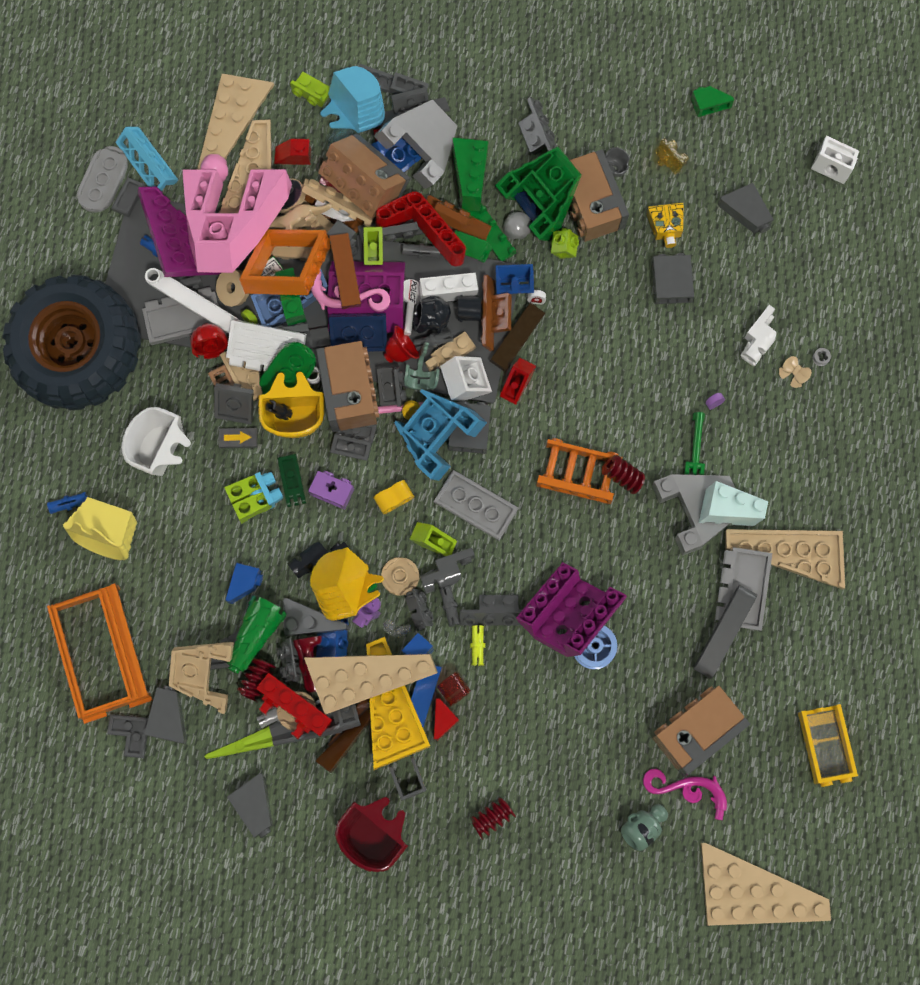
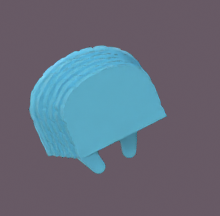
(355, 99)

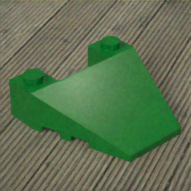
(550, 184)

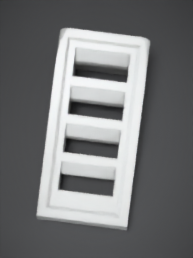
(340, 215)

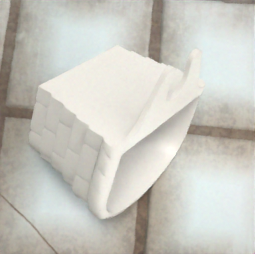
(152, 440)

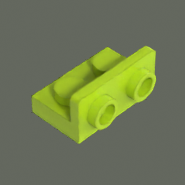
(311, 89)

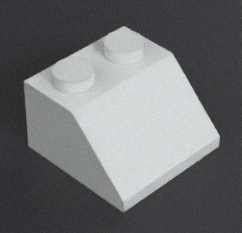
(465, 378)

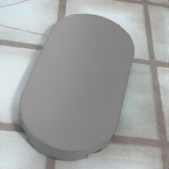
(102, 179)

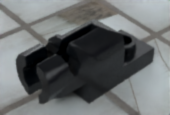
(310, 557)

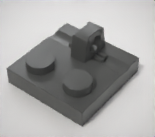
(233, 403)

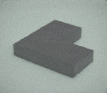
(134, 730)

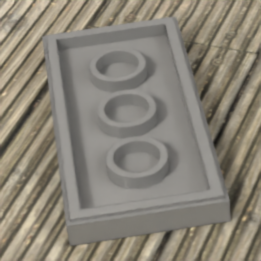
(476, 505)

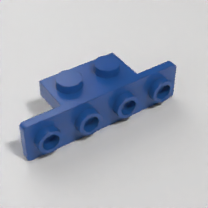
(333, 643)

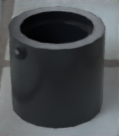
(469, 308)

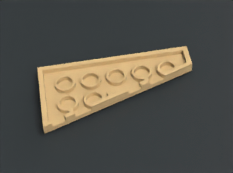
(232, 112)
(358, 678)

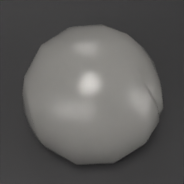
(517, 225)

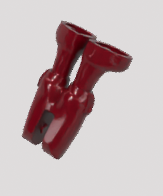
(305, 649)

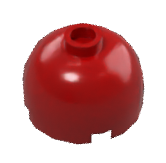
(208, 341)

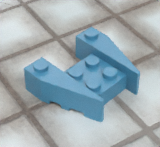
(431, 428)

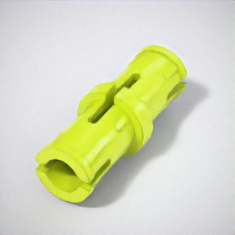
(477, 645)

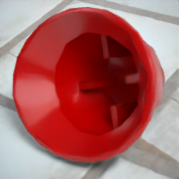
(400, 347)

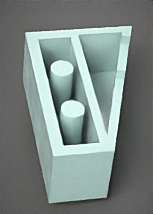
(732, 506)

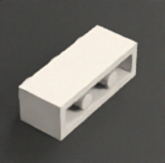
(449, 287)

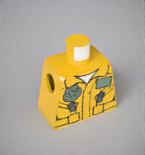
(666, 222)

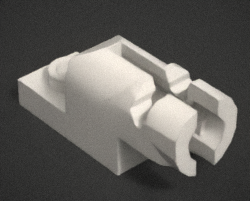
(759, 337)

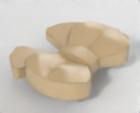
(791, 366)

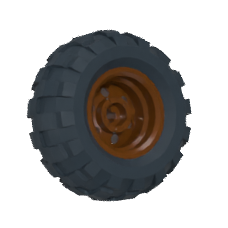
(40, 319)

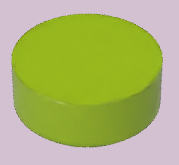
(248, 316)

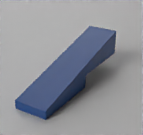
(423, 695)

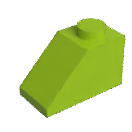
(372, 246)
(433, 539)

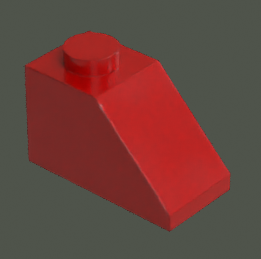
(293, 152)
(517, 380)

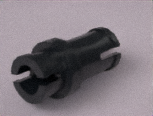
(280, 410)

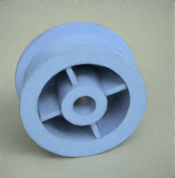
(602, 656)

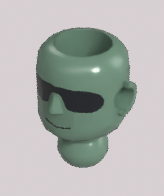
(644, 827)

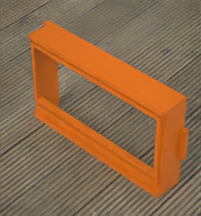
(123, 648)

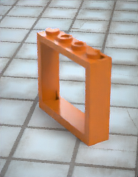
(256, 284)

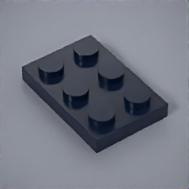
(367, 328)

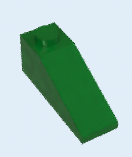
(291, 304)

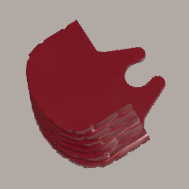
(369, 838)

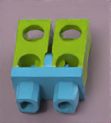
(252, 495)

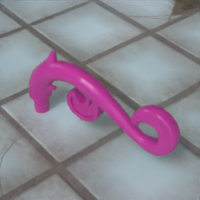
(686, 783)

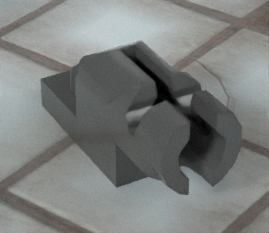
(447, 570)

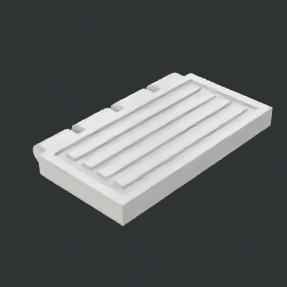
(257, 344)

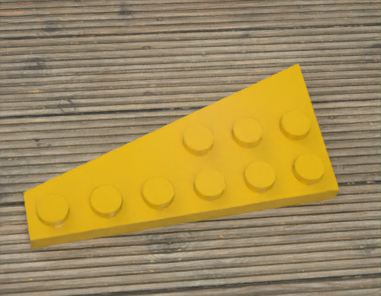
(393, 720)

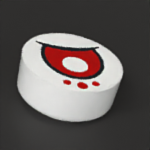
(537, 297)

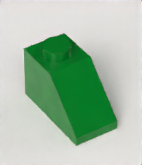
(710, 100)

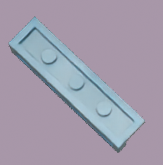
(147, 155)

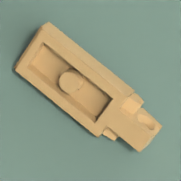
(460, 347)

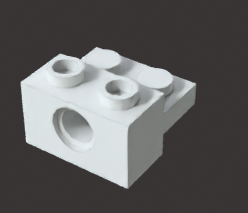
(835, 160)

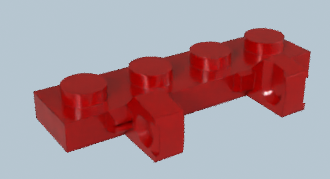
(306, 715)

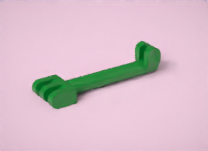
(699, 418)

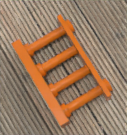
(566, 485)

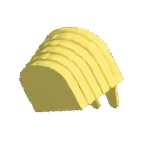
(102, 529)

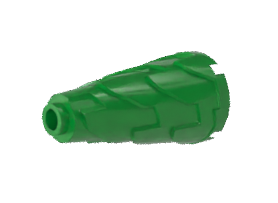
(257, 626)

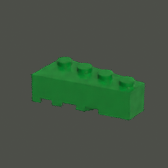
(470, 167)

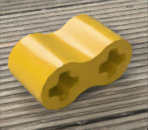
(393, 497)

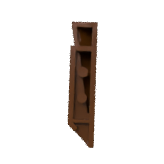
(344, 741)

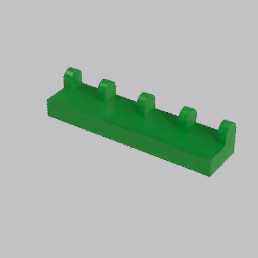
(496, 238)

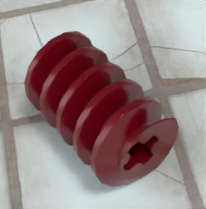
(623, 474)
(258, 673)
(492, 817)

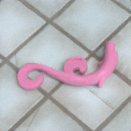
(323, 300)

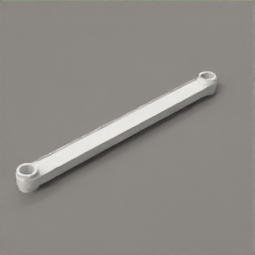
(198, 304)

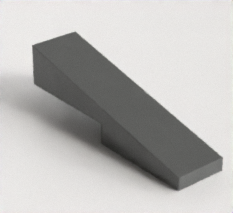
(395, 83)

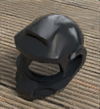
(431, 314)

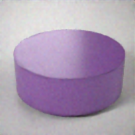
(715, 400)

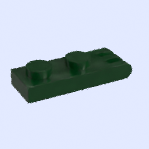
(291, 479)

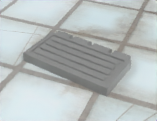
(173, 320)
(751, 571)

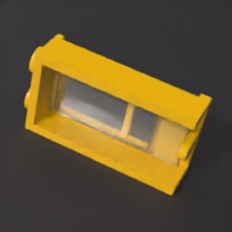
(828, 745)

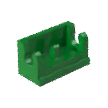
(475, 247)

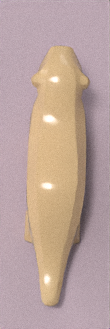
(299, 217)

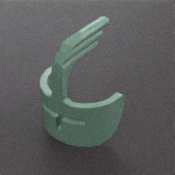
(425, 384)

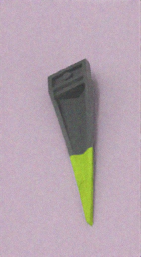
(278, 734)

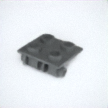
(288, 670)

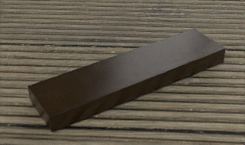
(517, 337)

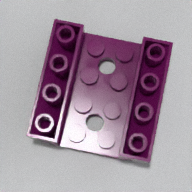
(375, 277)
(559, 607)

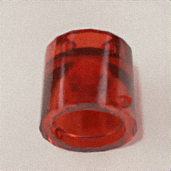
(453, 689)

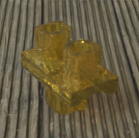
(670, 157)

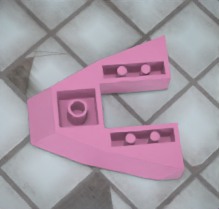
(226, 239)

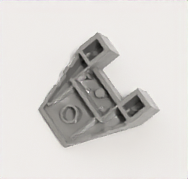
(428, 133)
(691, 494)

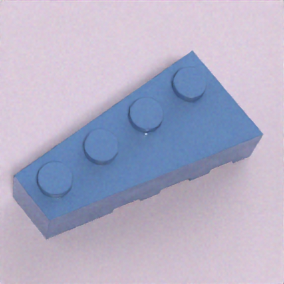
(270, 306)

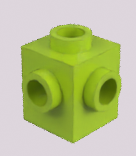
(564, 244)

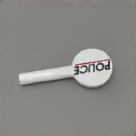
(411, 297)

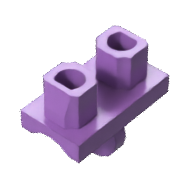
(367, 613)

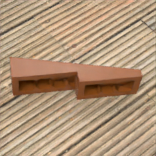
(345, 271)

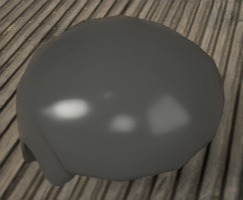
(618, 158)

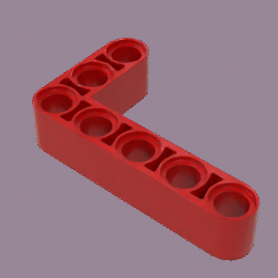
(417, 208)

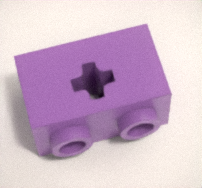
(338, 497)

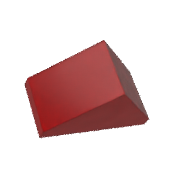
(443, 719)

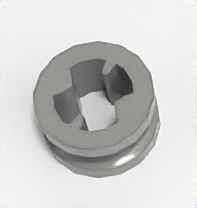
(827, 355)

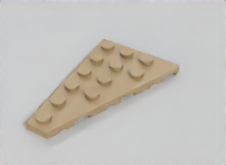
(750, 895)

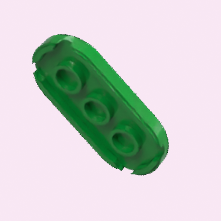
(290, 360)

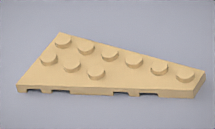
(254, 156)
(802, 552)

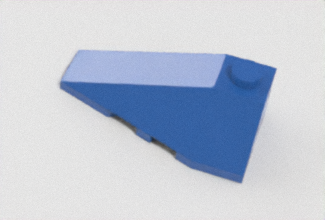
(399, 154)

